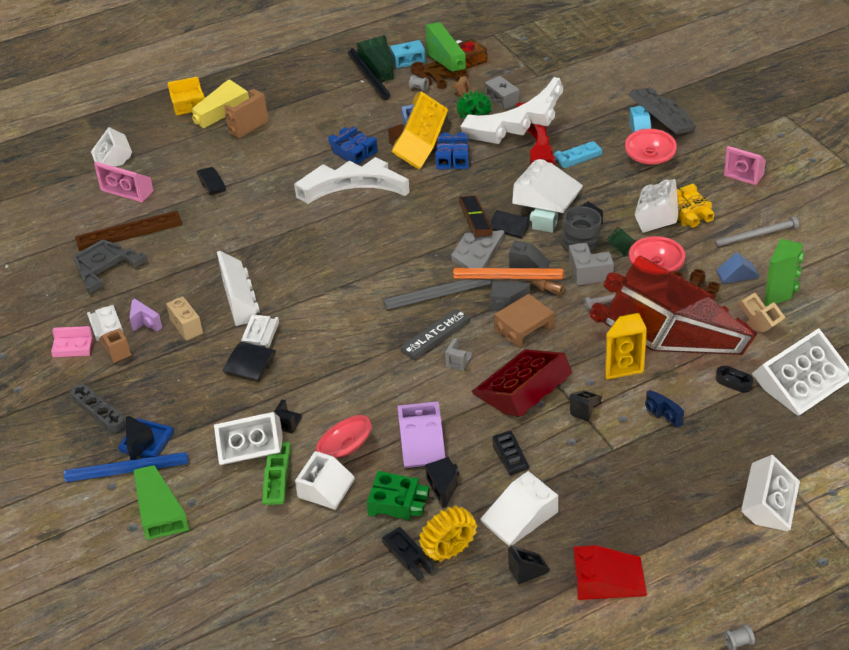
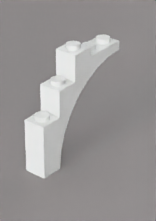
(536, 111)
(348, 176)

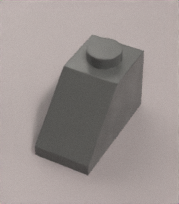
(526, 256)
(507, 293)

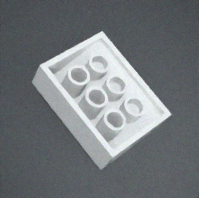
(545, 187)
(804, 373)

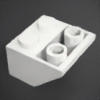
(323, 481)

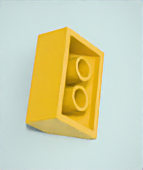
(625, 347)

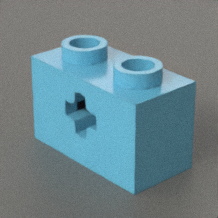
(407, 53)

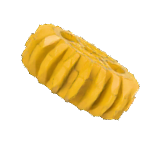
(448, 533)

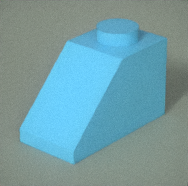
(639, 119)

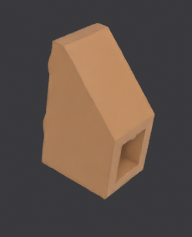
(115, 345)

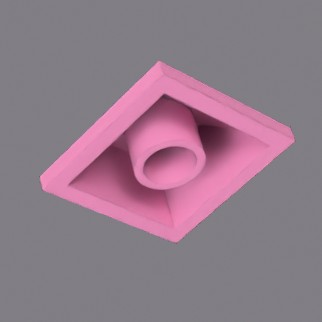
(744, 165)

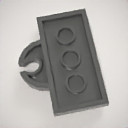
(664, 110)

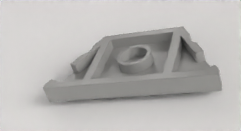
(477, 251)

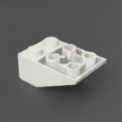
(657, 206)

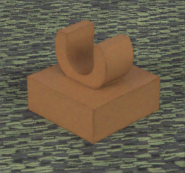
(462, 86)

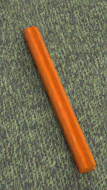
(508, 273)

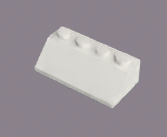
(237, 289)

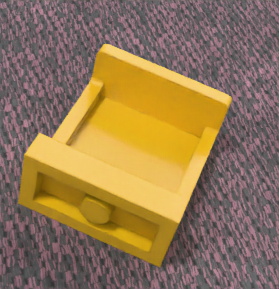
(185, 94)

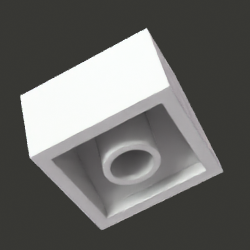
(112, 148)

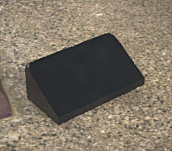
(510, 223)

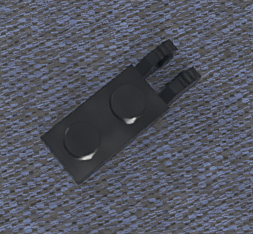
(407, 552)

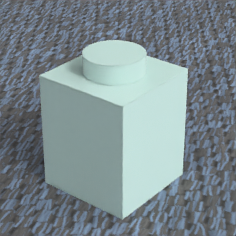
(544, 220)

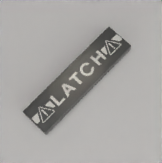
(435, 334)

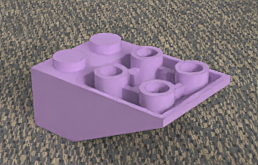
(421, 434)

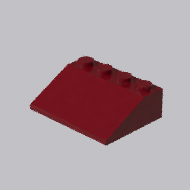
(524, 381)

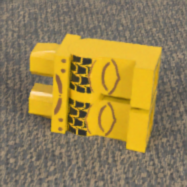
(693, 207)

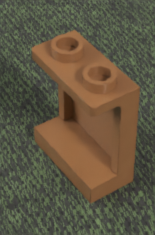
(247, 115)
(522, 319)

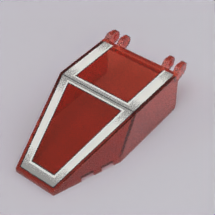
(674, 312)

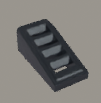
(505, 441)

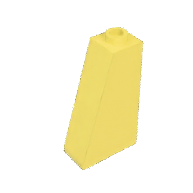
(212, 107)

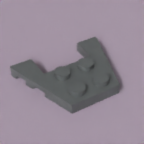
(99, 258)

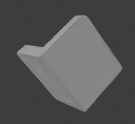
(457, 358)

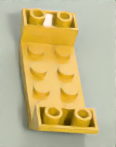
(420, 130)

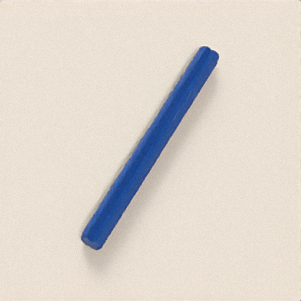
(125, 467)

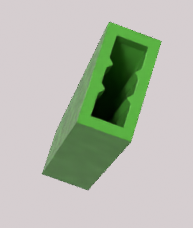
(443, 47)
(158, 507)

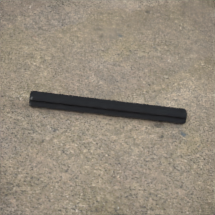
(376, 83)

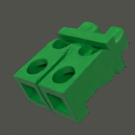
(397, 496)

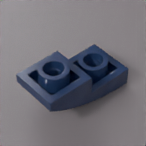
(663, 406)

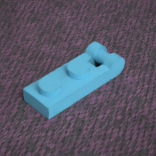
(578, 154)

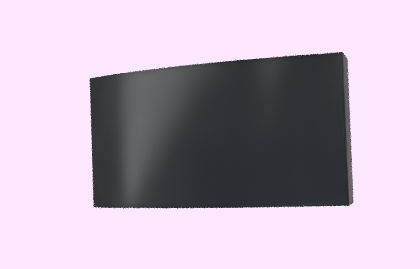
(211, 180)

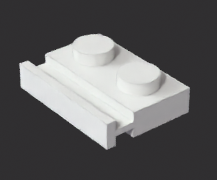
(104, 321)
(260, 330)

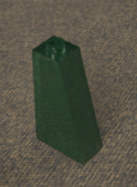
(377, 57)

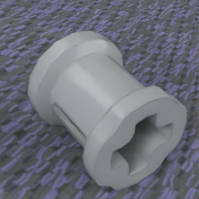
(418, 83)
(739, 637)

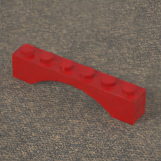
(541, 149)

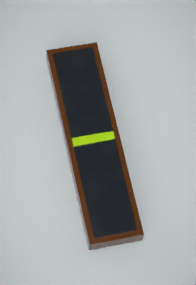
(475, 216)

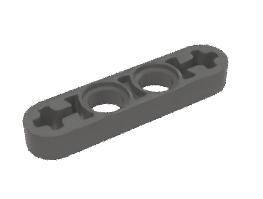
(101, 405)

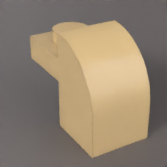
(760, 316)

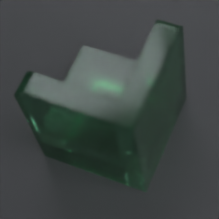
(620, 240)

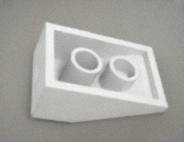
(521, 509)

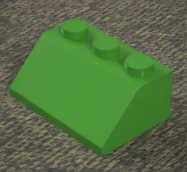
(784, 272)

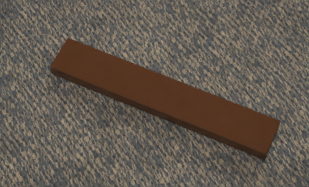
(130, 229)

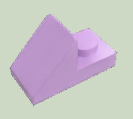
(143, 315)

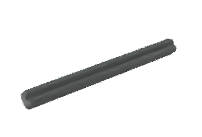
(434, 292)

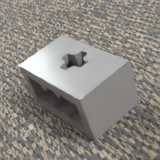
(502, 92)

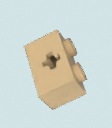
(184, 318)

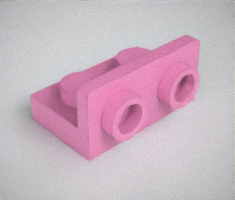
(72, 341)

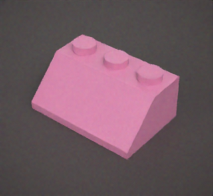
(123, 182)

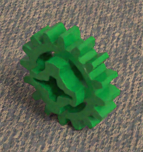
(473, 104)

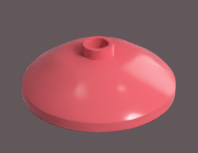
(650, 146)
(659, 250)
(345, 437)

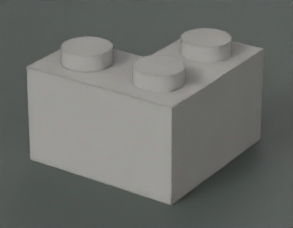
(589, 267)

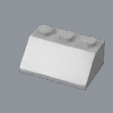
(248, 438)
(770, 494)

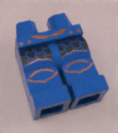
(352, 145)
(452, 146)

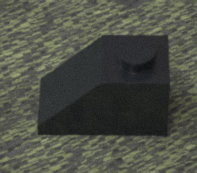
(442, 479)

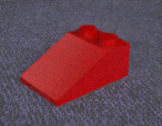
(607, 573)

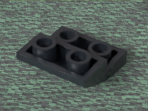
(249, 361)

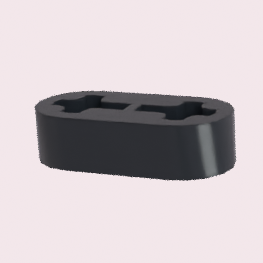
(734, 379)

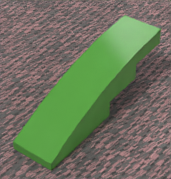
(276, 476)

